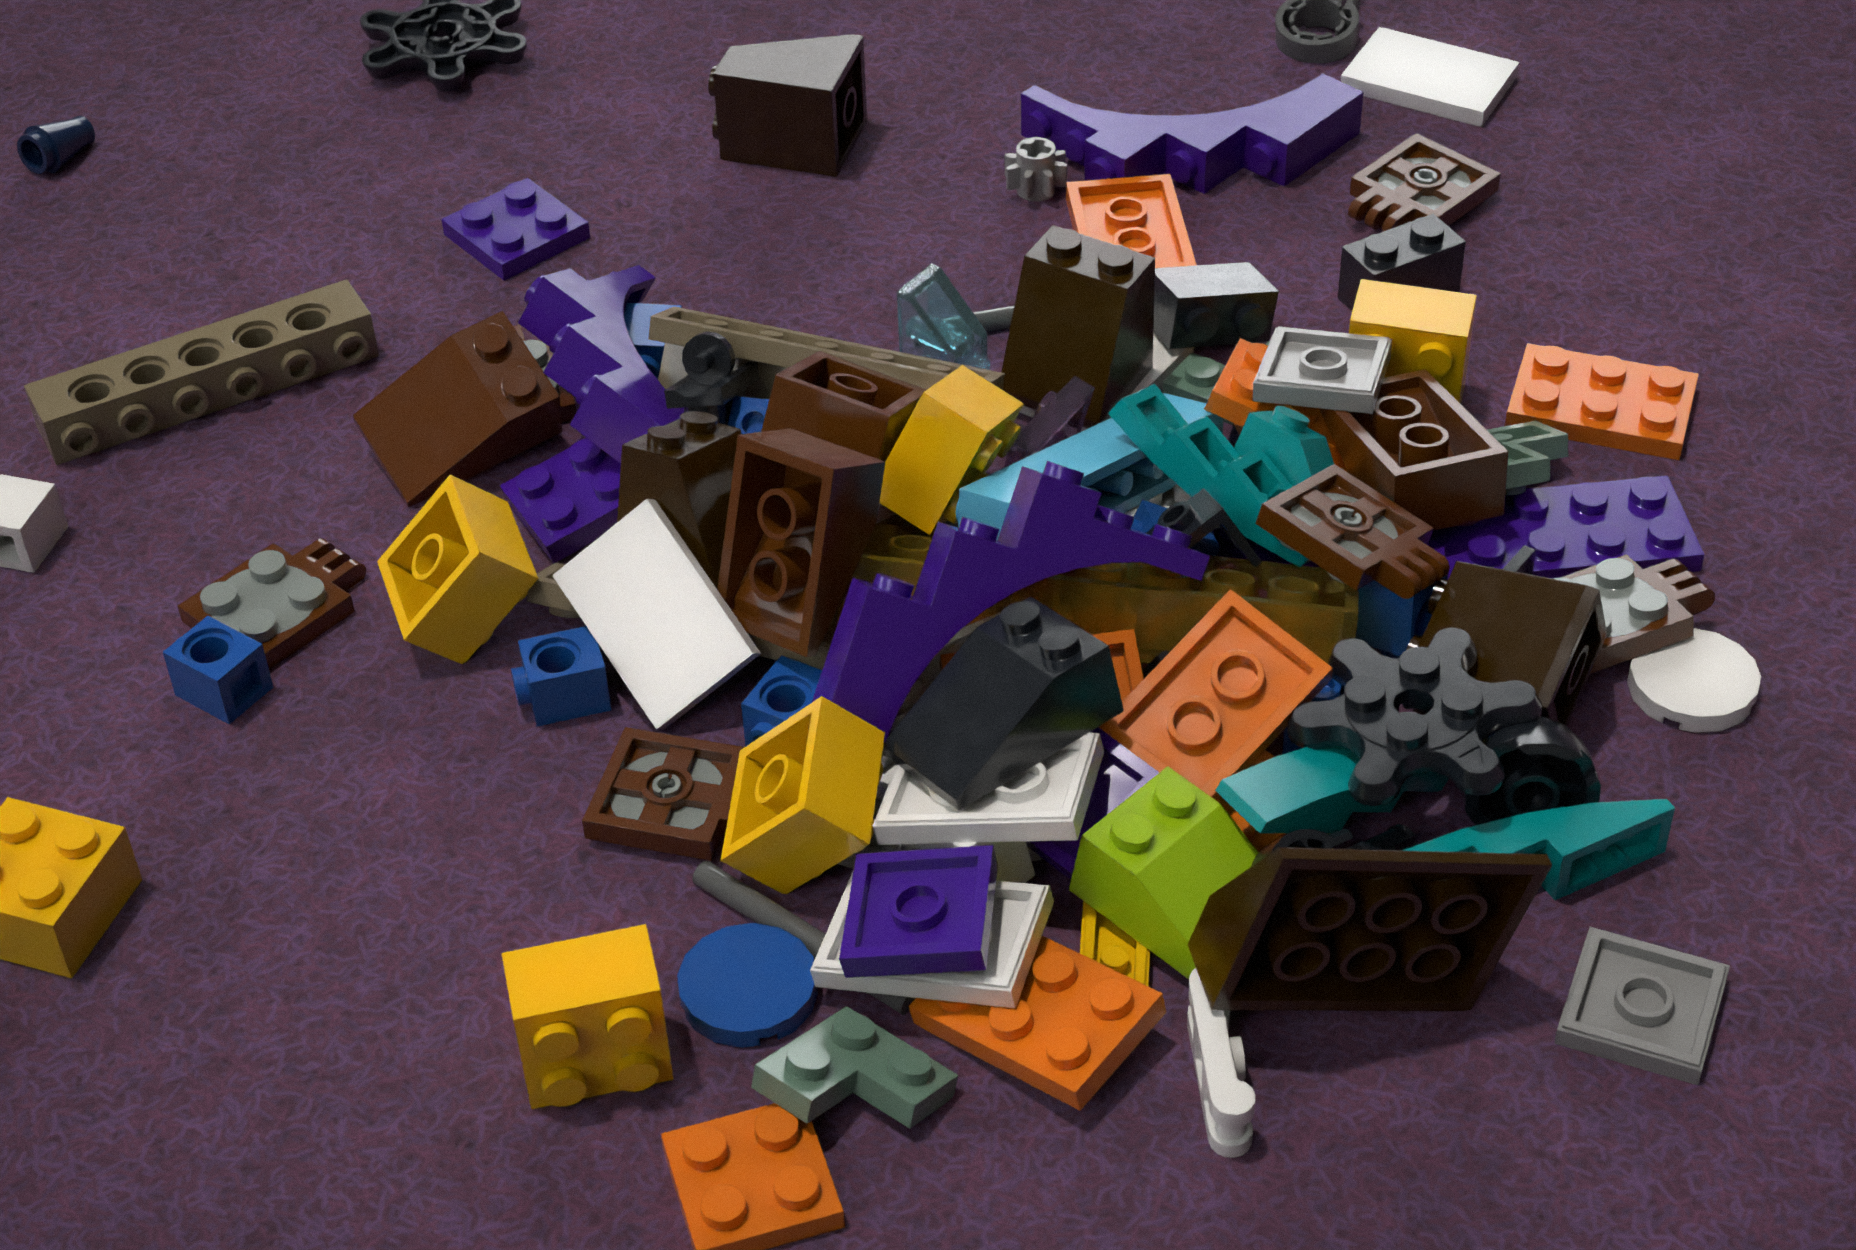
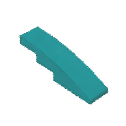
(1201, 458)
(1307, 791)
(1580, 840)

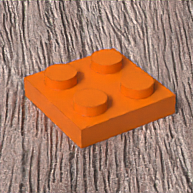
(752, 1180)

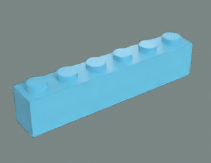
(1104, 455)

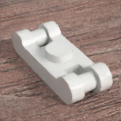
(1220, 1073)

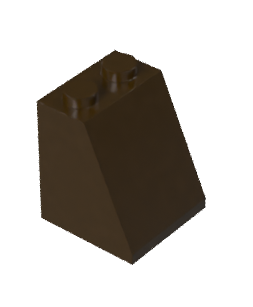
(791, 103)
(1081, 314)
(690, 477)
(1522, 630)

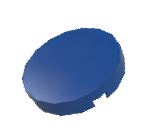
(747, 984)

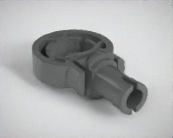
(1308, 47)

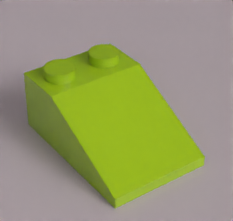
(1159, 863)

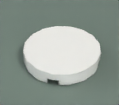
(1697, 682)

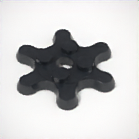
(442, 39)
(1407, 743)

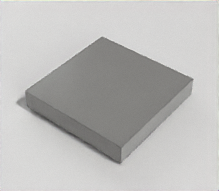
(1323, 370)
(1642, 1005)

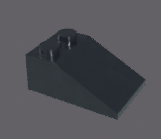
(1006, 703)

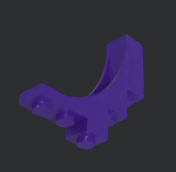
(1201, 150)
(596, 355)
(1049, 529)

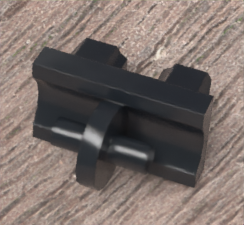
(710, 377)

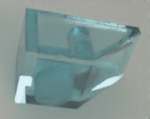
(939, 322)

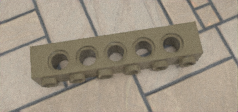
(201, 371)

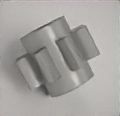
(1036, 169)

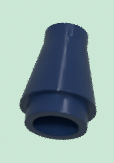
(54, 143)

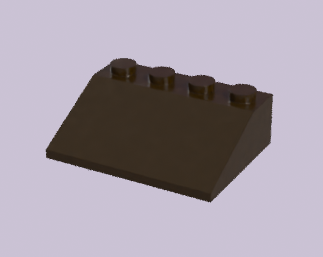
(1362, 929)

